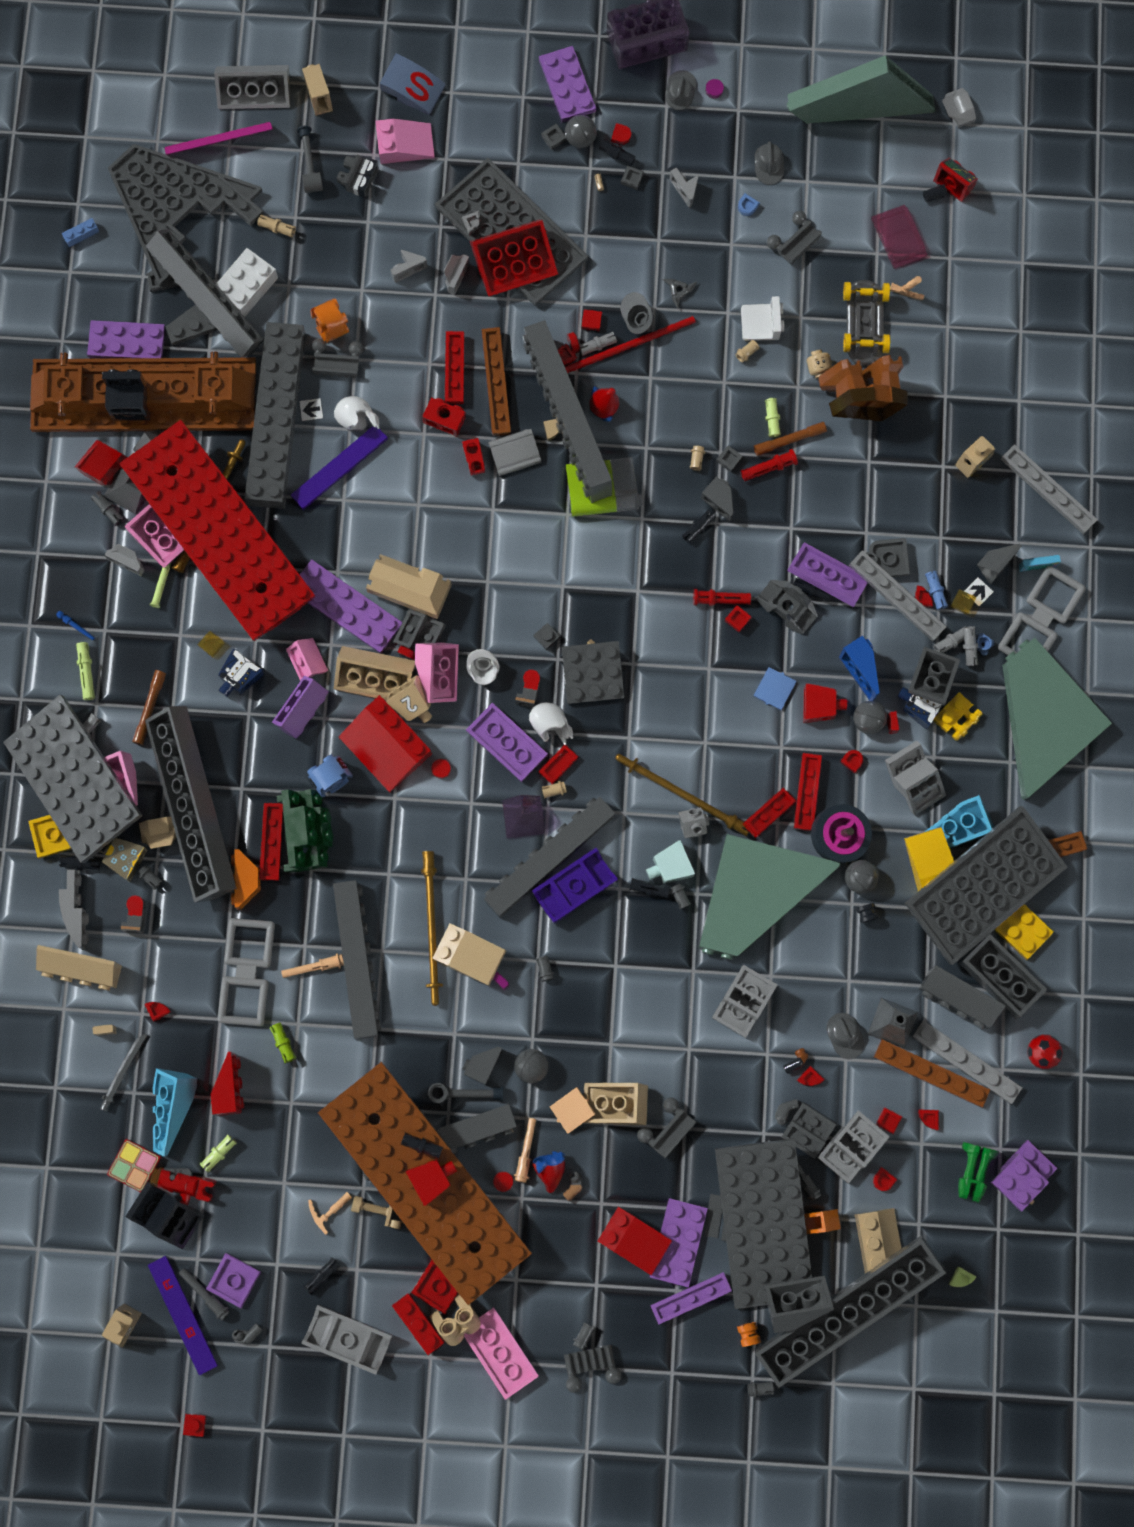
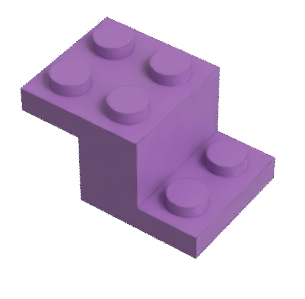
(1024, 1175)

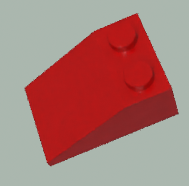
(634, 1241)

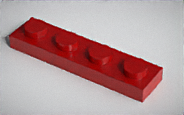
(454, 367)
(807, 791)
(271, 842)

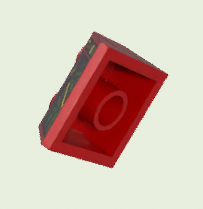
(956, 179)

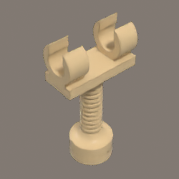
(359, 1204)

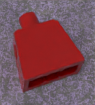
(821, 703)
(430, 1179)

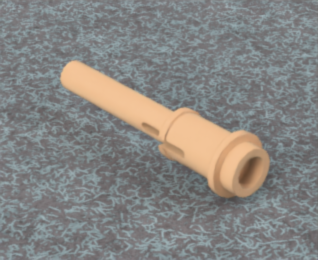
(323, 964)
(524, 1160)

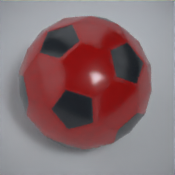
(1045, 1051)

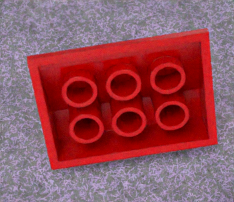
(514, 257)
(385, 744)

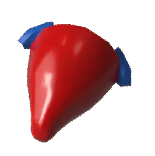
(604, 403)
(550, 1169)

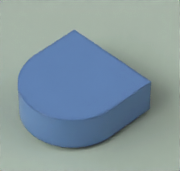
(747, 205)

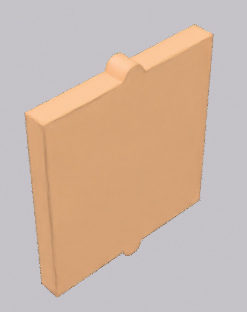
(572, 1110)

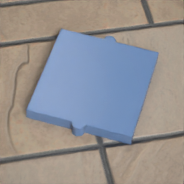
(774, 688)

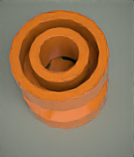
(746, 1330)

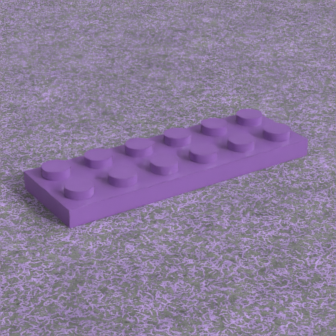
(350, 608)

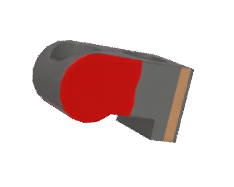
(530, 690)
(136, 915)

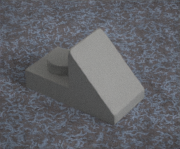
(685, 188)
(412, 265)

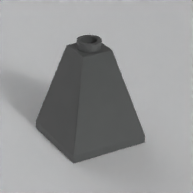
(886, 1026)

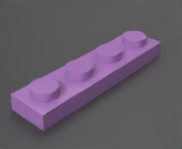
(691, 1298)

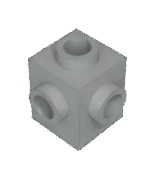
(693, 822)

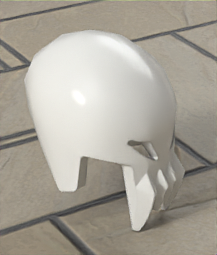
(351, 413)
(550, 717)

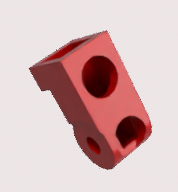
(473, 456)

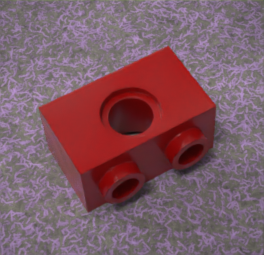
(451, 424)

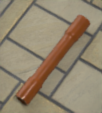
(770, 445)
(155, 687)

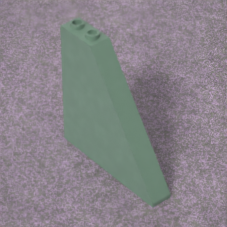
(862, 93)
(1047, 715)
(754, 891)

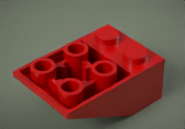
(226, 1091)

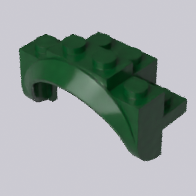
(306, 828)

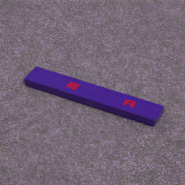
(182, 1315)

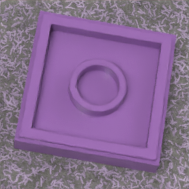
(233, 1280)

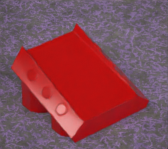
(100, 463)

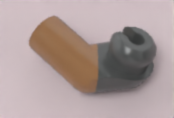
(575, 1185)

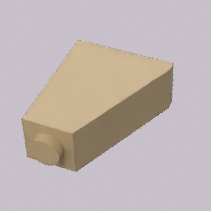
(317, 89)

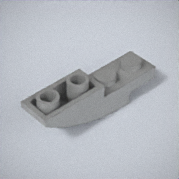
(74, 917)

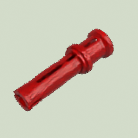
(777, 463)
(745, 598)

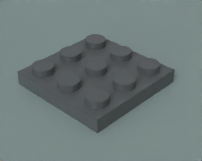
(592, 672)

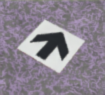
(311, 409)
(979, 590)

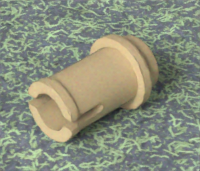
(743, 354)
(697, 457)
(554, 789)

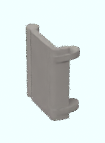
(515, 452)

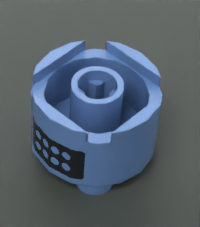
(329, 775)

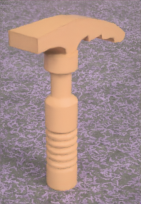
(904, 290)
(333, 1209)

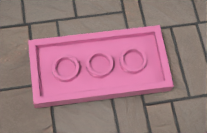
(501, 1354)

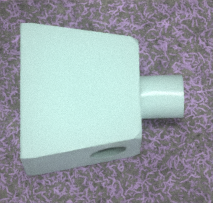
(671, 864)

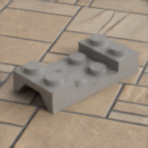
(347, 1339)

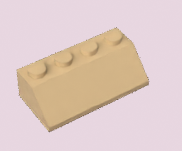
(371, 672)
(77, 967)
(877, 1236)

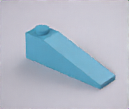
(965, 822)
(173, 1099)

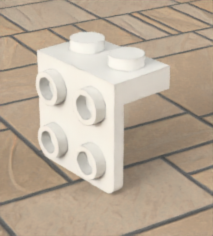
(762, 321)

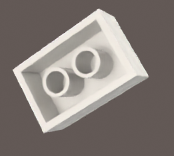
(247, 281)

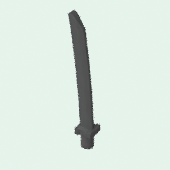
(108, 1099)

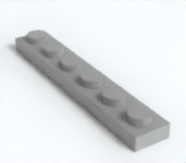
(1048, 489)
(897, 595)
(966, 1062)

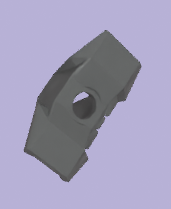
(803, 609)

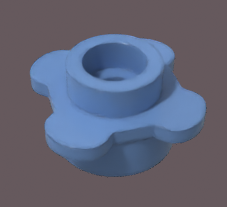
(987, 641)

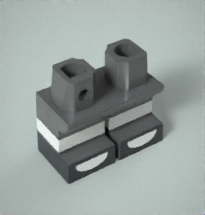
(360, 176)

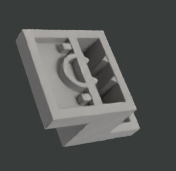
(915, 777)
(744, 1001)
(853, 1147)

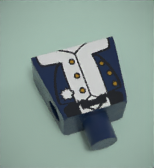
(238, 674)
(918, 708)

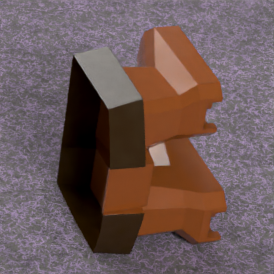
(867, 392)

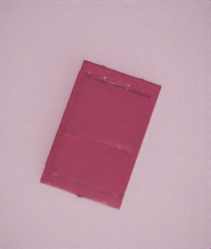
(899, 236)

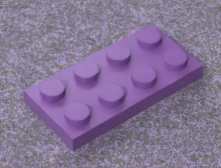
(567, 83)
(125, 340)
(827, 574)
(506, 742)
(683, 1226)

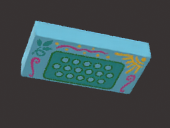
(1039, 563)

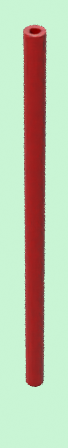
(630, 344)

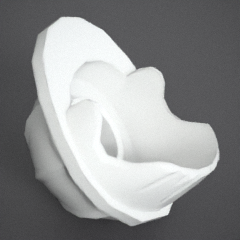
(482, 666)

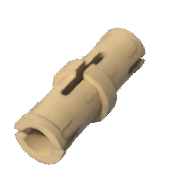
(276, 226)

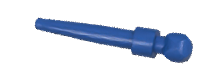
(66, 619)

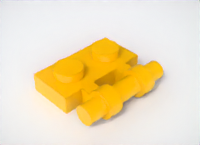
(952, 712)

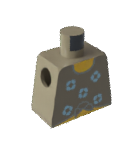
(123, 857)

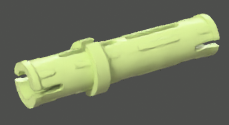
(84, 663)

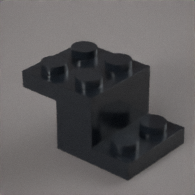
(126, 395)
(164, 1215)

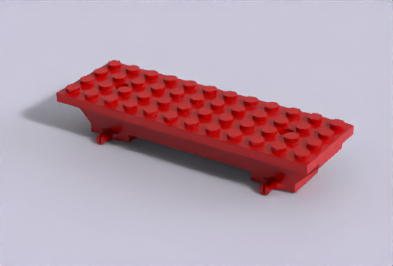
(217, 530)

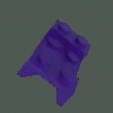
(574, 885)

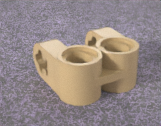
(454, 1329)

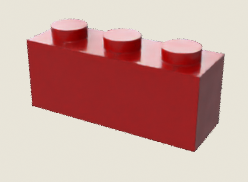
(418, 1323)

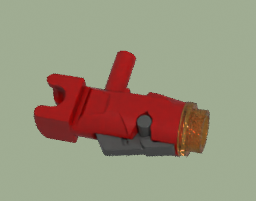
(183, 1182)

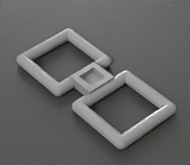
(1043, 614)
(246, 972)

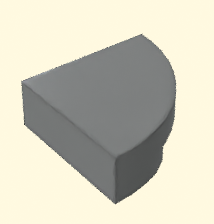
(471, 222)

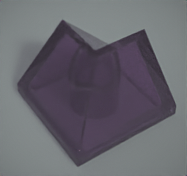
(523, 816)

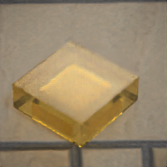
(963, 602)
(211, 644)

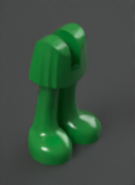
(979, 1182)

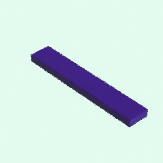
(339, 467)

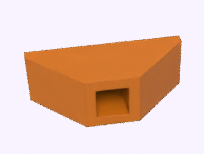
(245, 878)

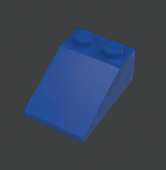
(860, 662)

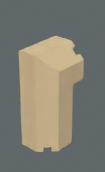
(408, 586)

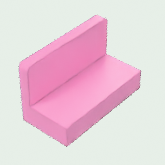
(306, 658)

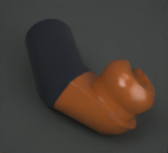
(802, 1056)

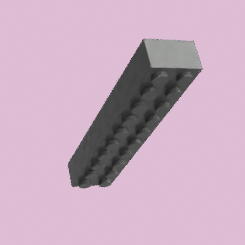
(567, 411)
(275, 415)
(190, 804)
(854, 1310)

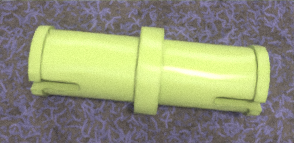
(772, 417)
(218, 1153)

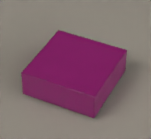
(500, 981)

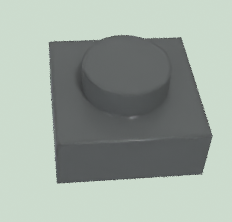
(546, 636)

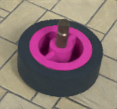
(841, 833)

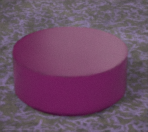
(714, 88)

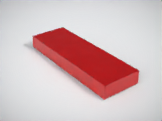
(769, 812)

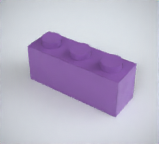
(300, 707)

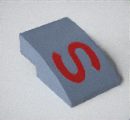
(412, 84)

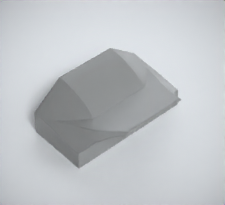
(960, 107)
(455, 272)
(125, 558)

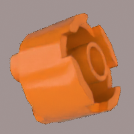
(329, 320)

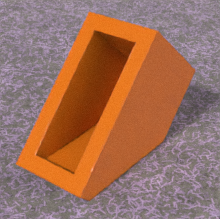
(822, 1221)

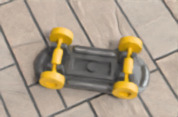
(865, 321)

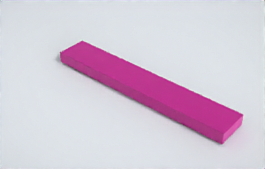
(218, 138)

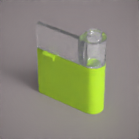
(624, 490)

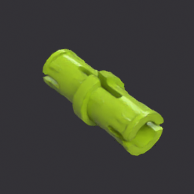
(282, 1043)

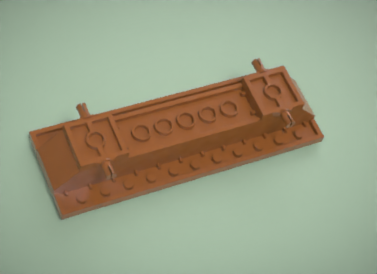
(198, 391)
(459, 1226)

